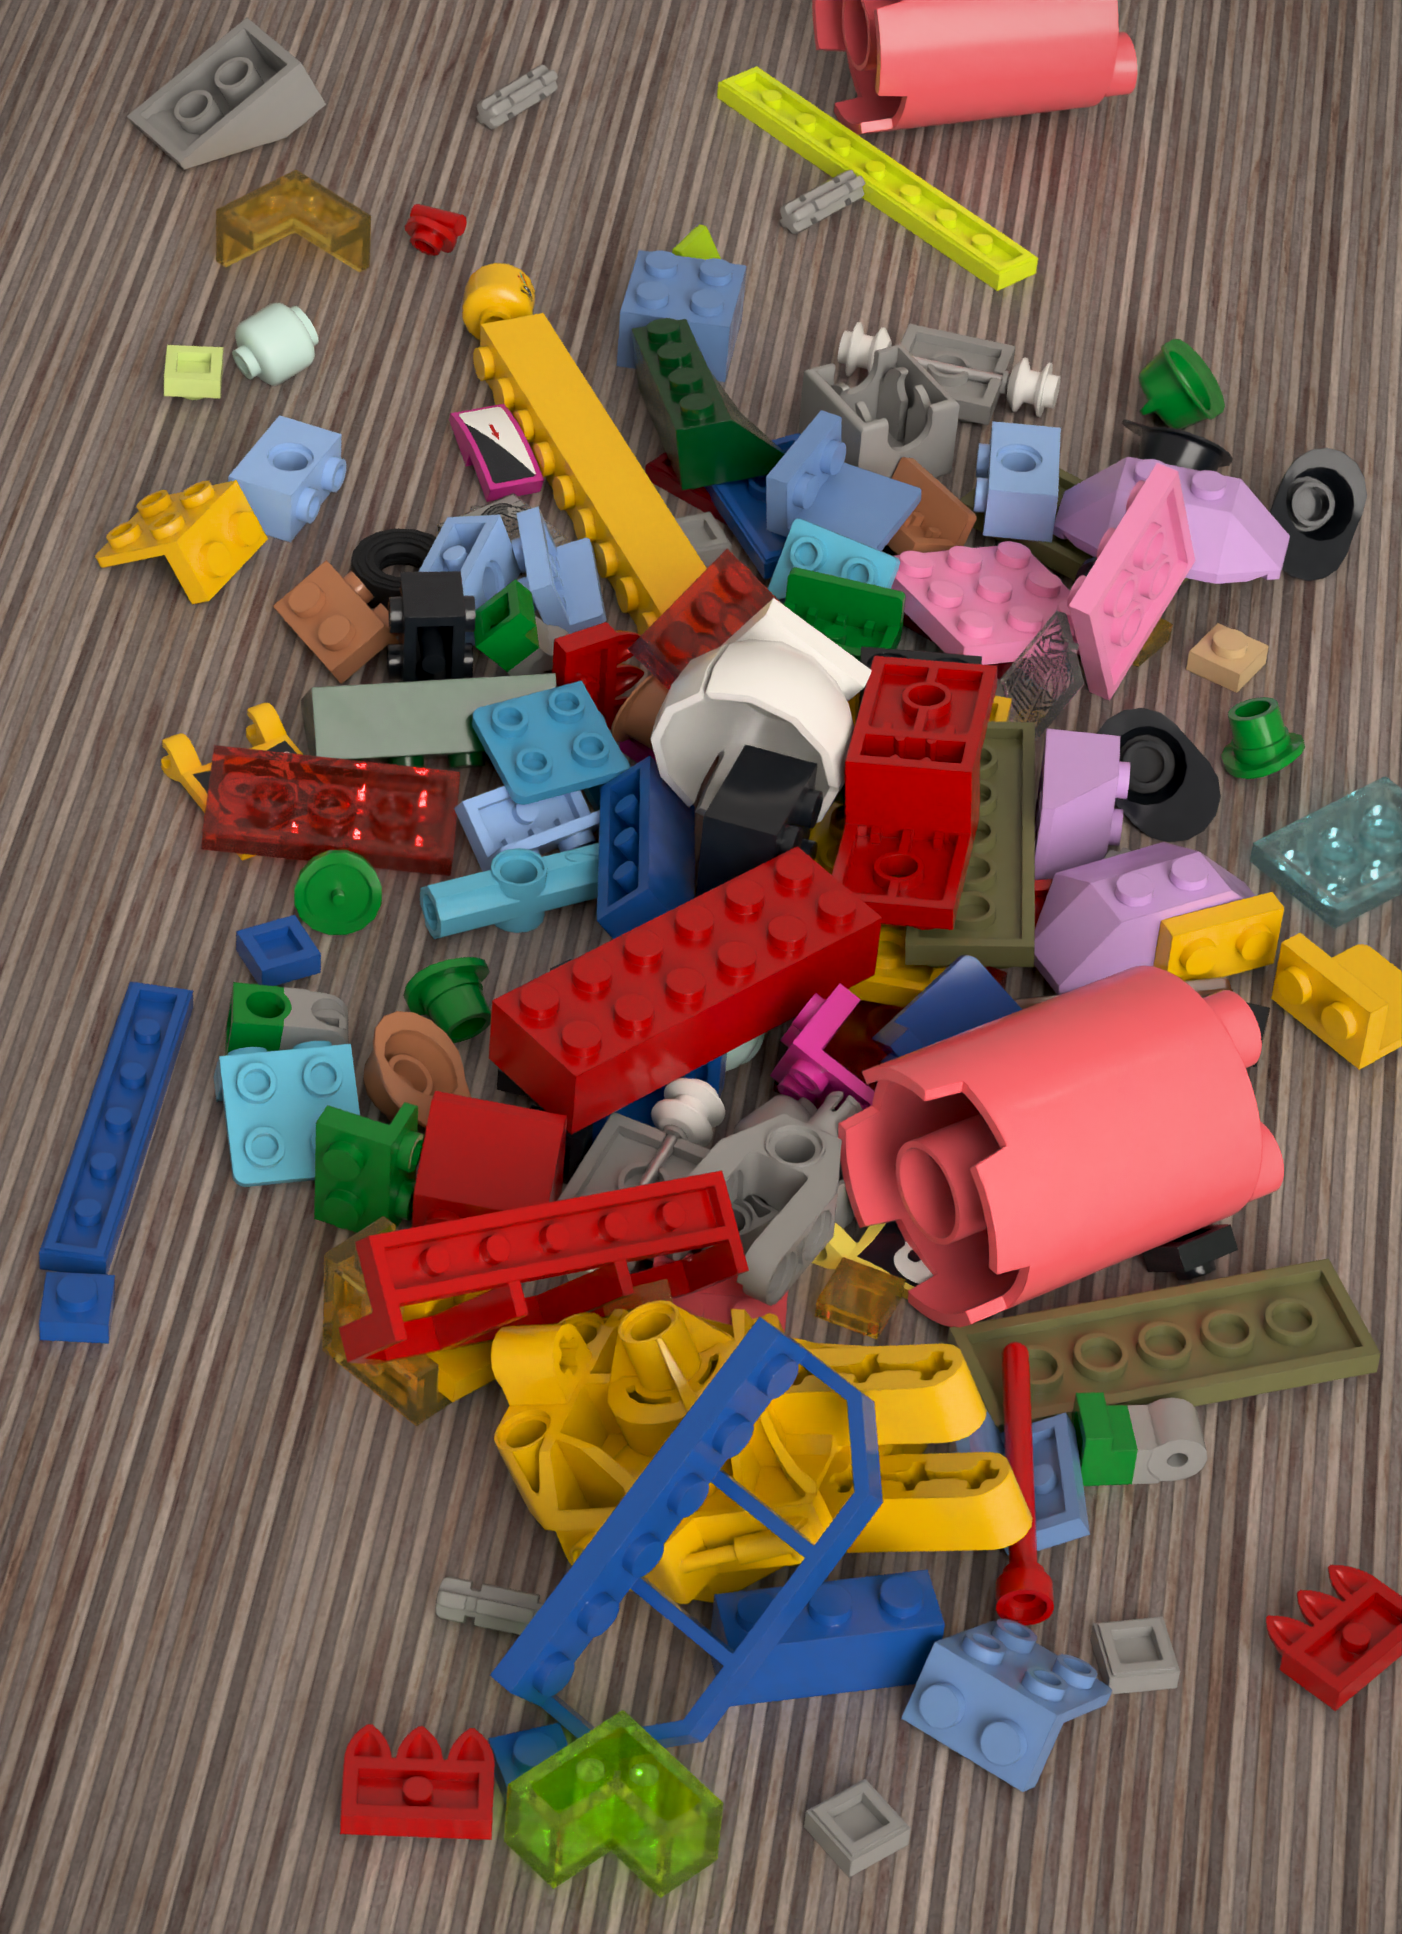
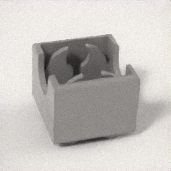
(888, 415)

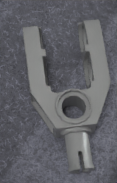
(797, 1174)

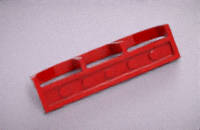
(538, 1244)

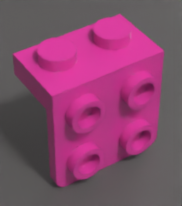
(805, 1066)

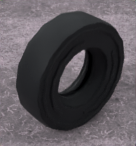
(385, 550)

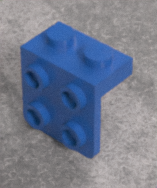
(951, 1004)

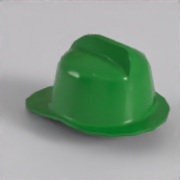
(1180, 387)

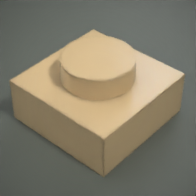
(1227, 657)

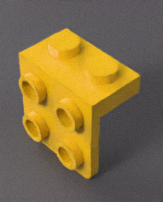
(200, 531)
(1221, 939)
(1342, 999)

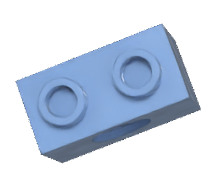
(290, 475)
(1018, 481)
(480, 551)

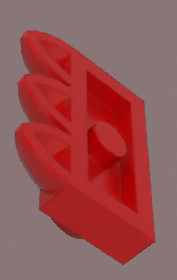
(597, 660)
(1345, 1637)
(418, 1788)

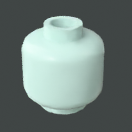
(275, 343)

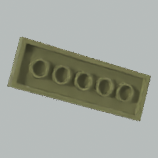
(999, 889)
(1180, 1342)

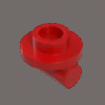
(434, 229)

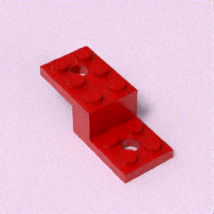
(915, 788)

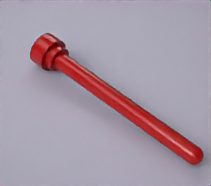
(1024, 1587)

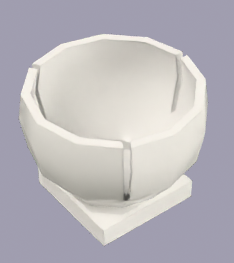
(766, 688)

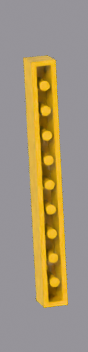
(588, 466)

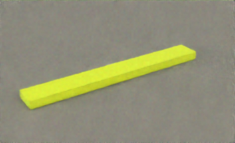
(887, 183)

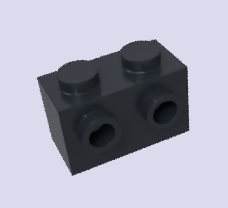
(431, 628)

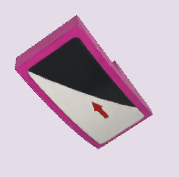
(497, 450)

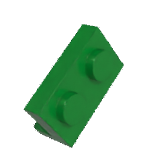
(847, 610)
(365, 1167)

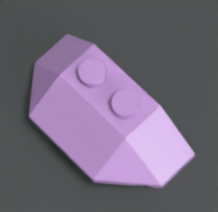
(1227, 523)
(1112, 909)

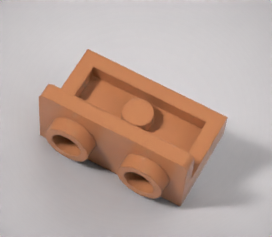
(939, 518)
(336, 621)

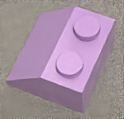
(1077, 800)

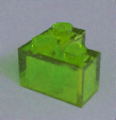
(614, 1795)

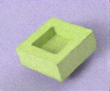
(193, 372)

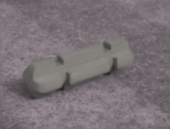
(517, 96)
(822, 201)
(491, 1606)

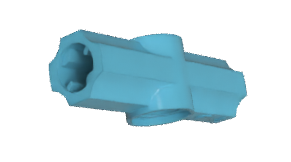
(512, 892)

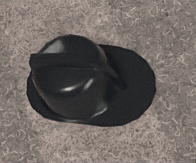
(1178, 447)
(1320, 510)
(1170, 782)

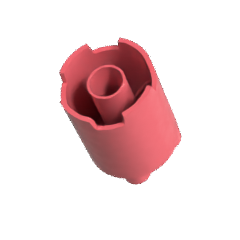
(973, 58)
(1062, 1139)

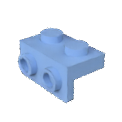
(561, 577)
(500, 824)

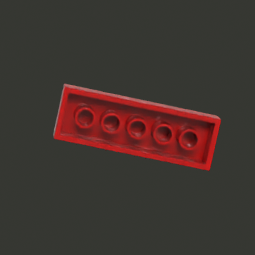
(683, 988)

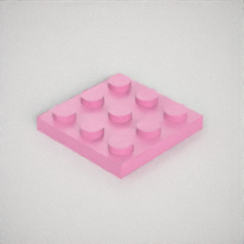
(1131, 580)
(981, 598)

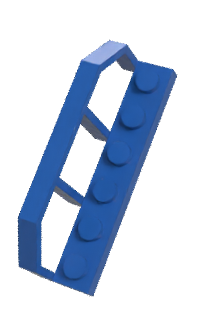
(660, 1498)

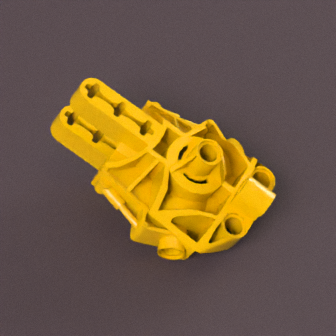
(606, 1394)

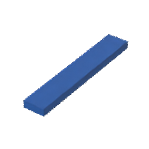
(116, 1130)

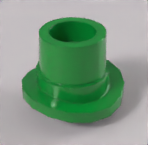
(1259, 740)
(337, 892)
(452, 996)

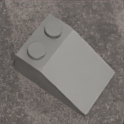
(229, 100)

